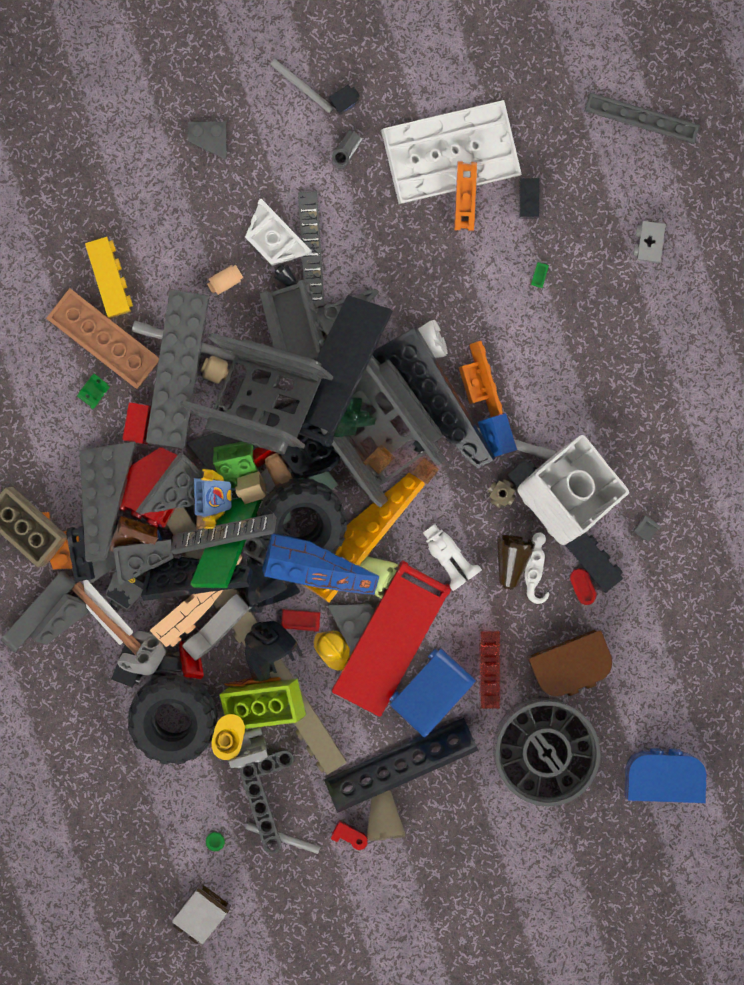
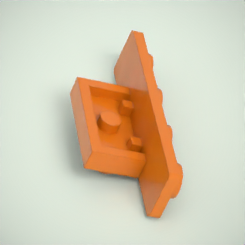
(479, 381)

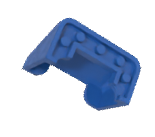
(432, 692)

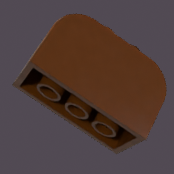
(572, 664)

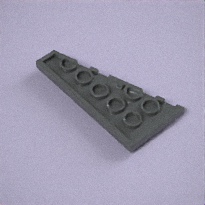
(103, 486)

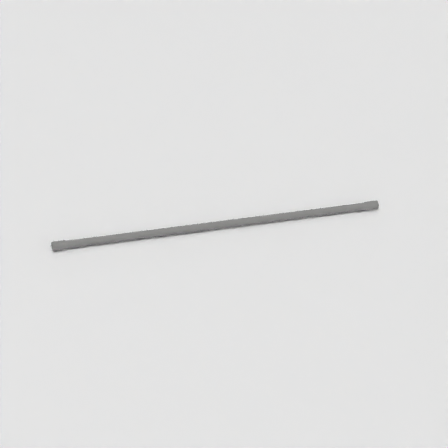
(148, 330)

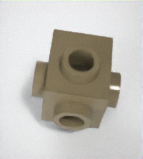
(494, 493)

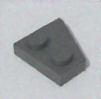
(209, 136)

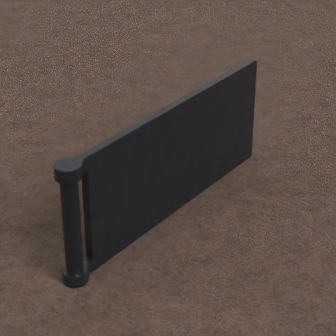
(345, 358)

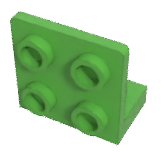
(234, 461)

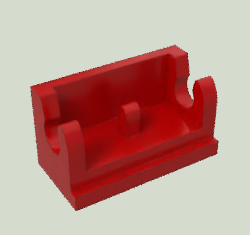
(137, 423)

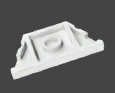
(273, 237)

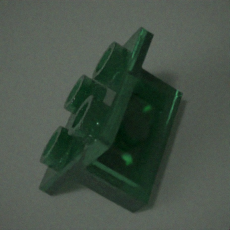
(353, 418)

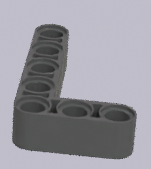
(262, 797)

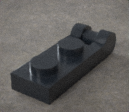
(81, 568)

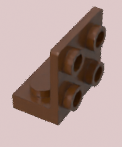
(131, 532)

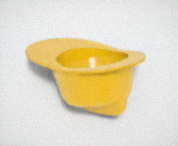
(332, 649)
(228, 737)

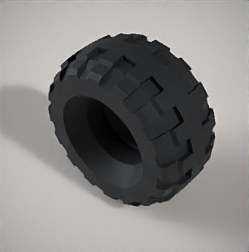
(307, 493)
(164, 745)

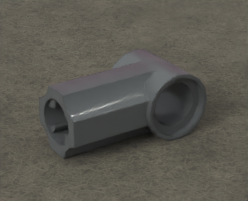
(346, 148)

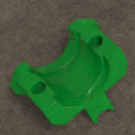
(93, 391)

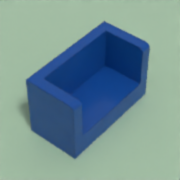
(498, 434)

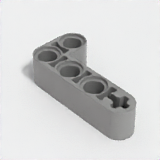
(216, 628)

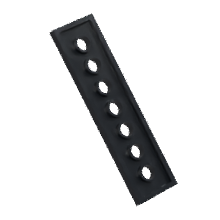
(397, 776)

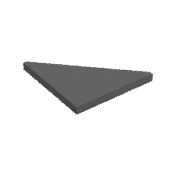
(174, 488)

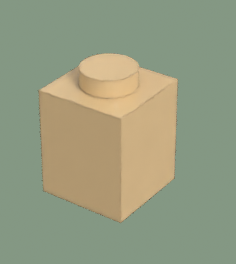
(251, 487)

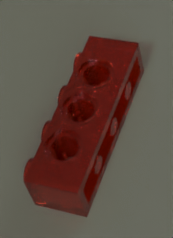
(489, 669)

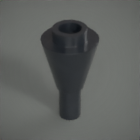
(285, 275)

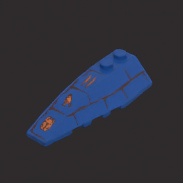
(313, 566)

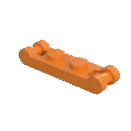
(465, 196)

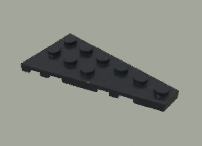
(175, 579)

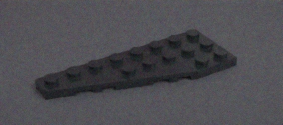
(434, 391)

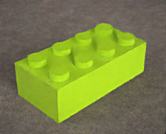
(265, 703)

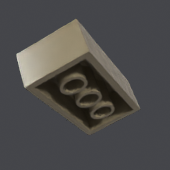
(28, 528)

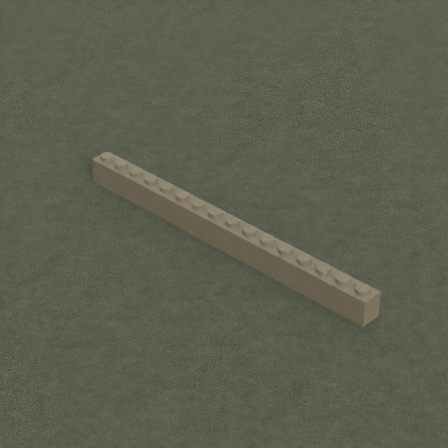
(309, 727)

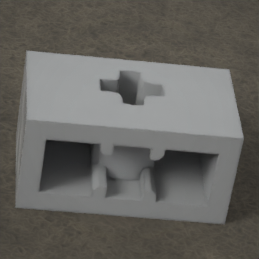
(654, 251)

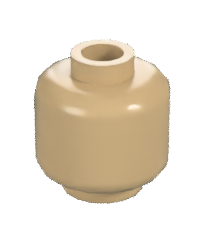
(215, 369)

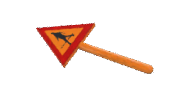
(250, 681)

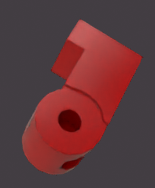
(349, 834)

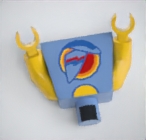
(212, 497)

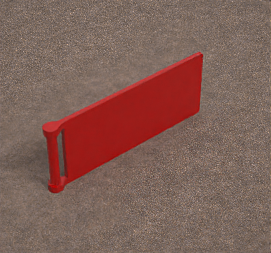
(390, 641)

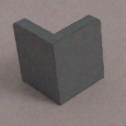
(646, 528)

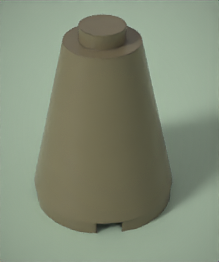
(384, 819)

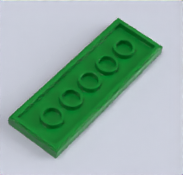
(220, 561)

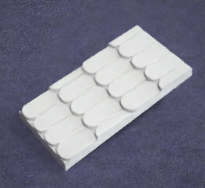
(427, 150)

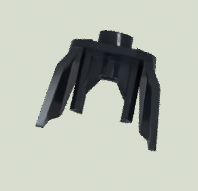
(313, 458)
(266, 590)
(268, 647)

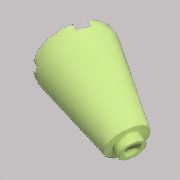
(384, 569)

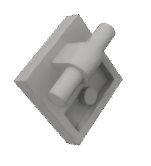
(251, 750)

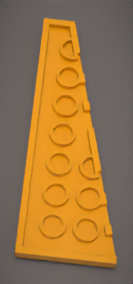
(372, 524)

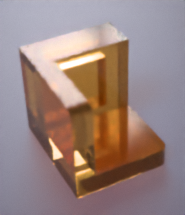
(379, 459)
(425, 470)

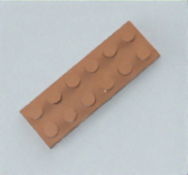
(103, 338)

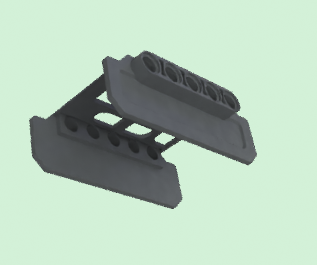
(255, 356)
(422, 428)

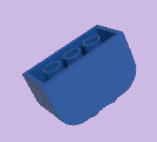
(665, 777)

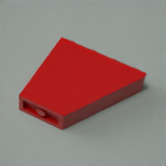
(141, 480)

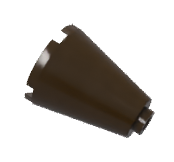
(513, 559)

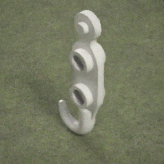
(534, 569)

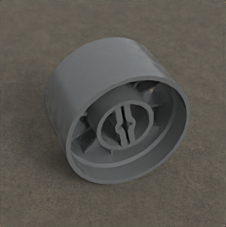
(529, 731)

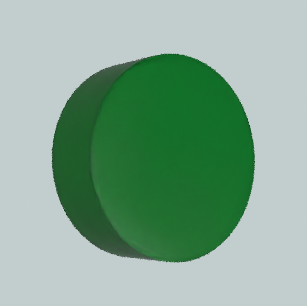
(215, 841)

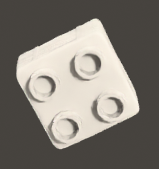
(572, 490)

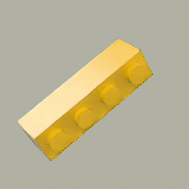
(108, 277)

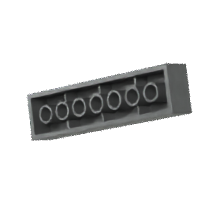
(177, 368)

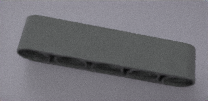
(38, 611)

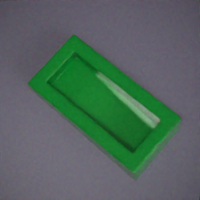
(539, 274)

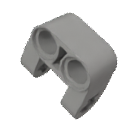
(147, 657)

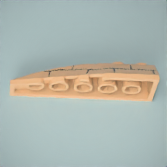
(184, 616)

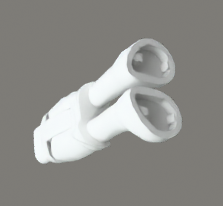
(443, 548)

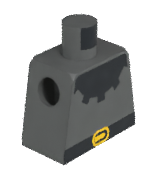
(124, 594)

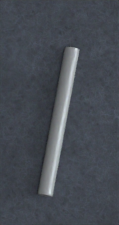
(302, 86)
(288, 839)

